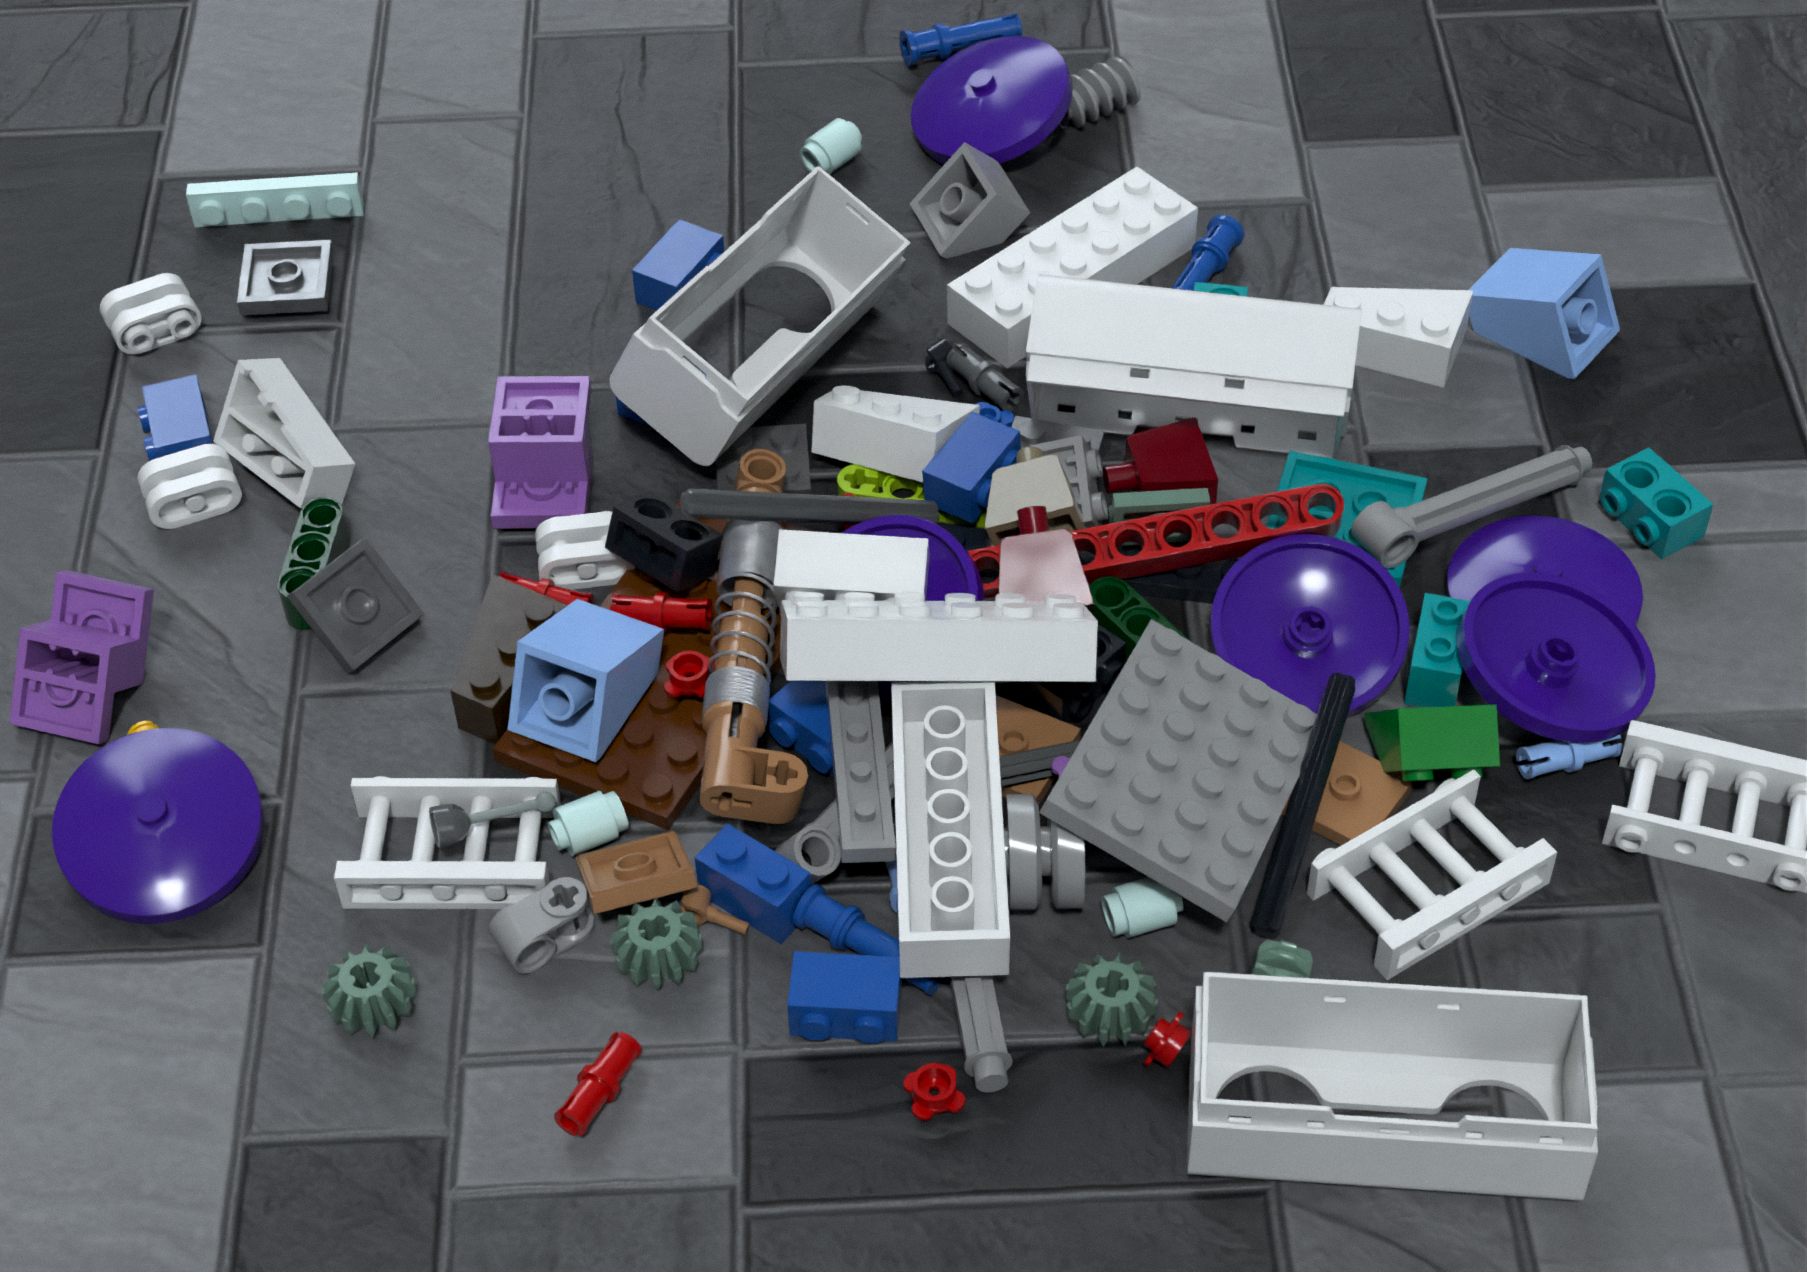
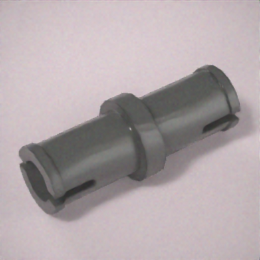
(985, 377)

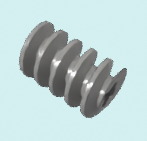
(1101, 89)

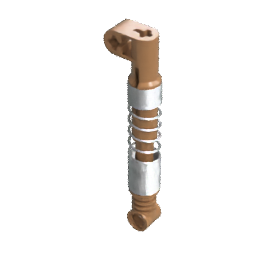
(732, 729)

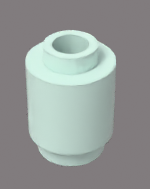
(831, 146)
(588, 822)
(1140, 907)

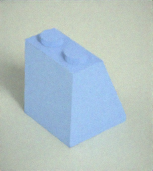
(1546, 307)
(582, 677)

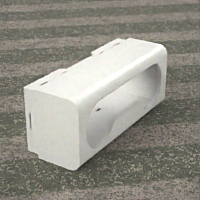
(812, 230)
(1192, 357)
(1398, 1054)

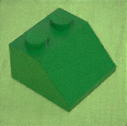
(1435, 739)

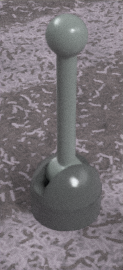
(452, 823)

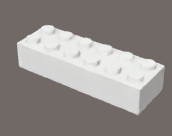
(1110, 237)
(937, 638)
(949, 830)

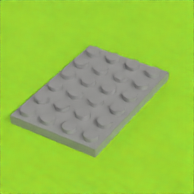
(1184, 770)

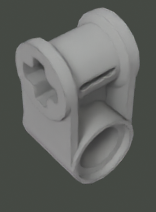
(540, 928)

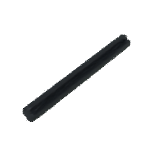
(1303, 806)

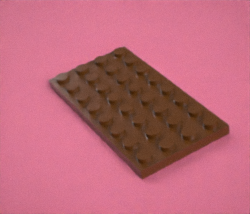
(662, 744)

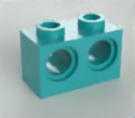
(1655, 503)
(1435, 659)

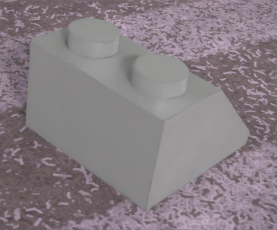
(969, 204)

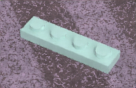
(275, 199)

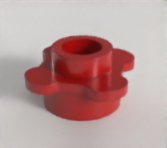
(687, 674)
(1166, 1040)
(929, 1078)

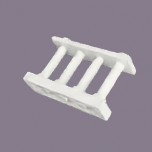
(1720, 766)
(442, 884)
(1440, 916)

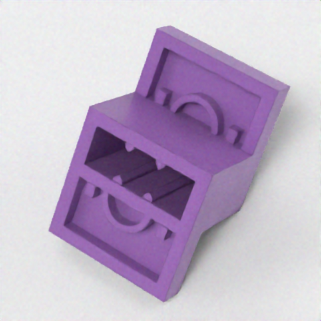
(540, 449)
(81, 656)

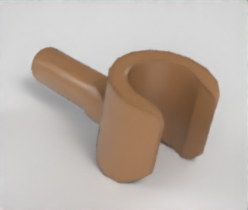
(698, 902)

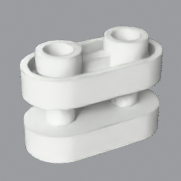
(150, 313)
(189, 486)
(575, 551)

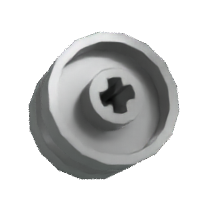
(1040, 852)

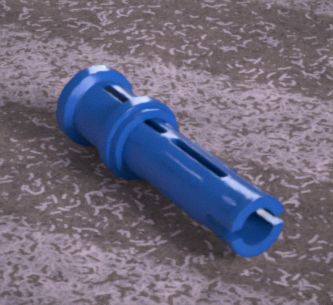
(944, 40)
(1211, 252)
(848, 929)

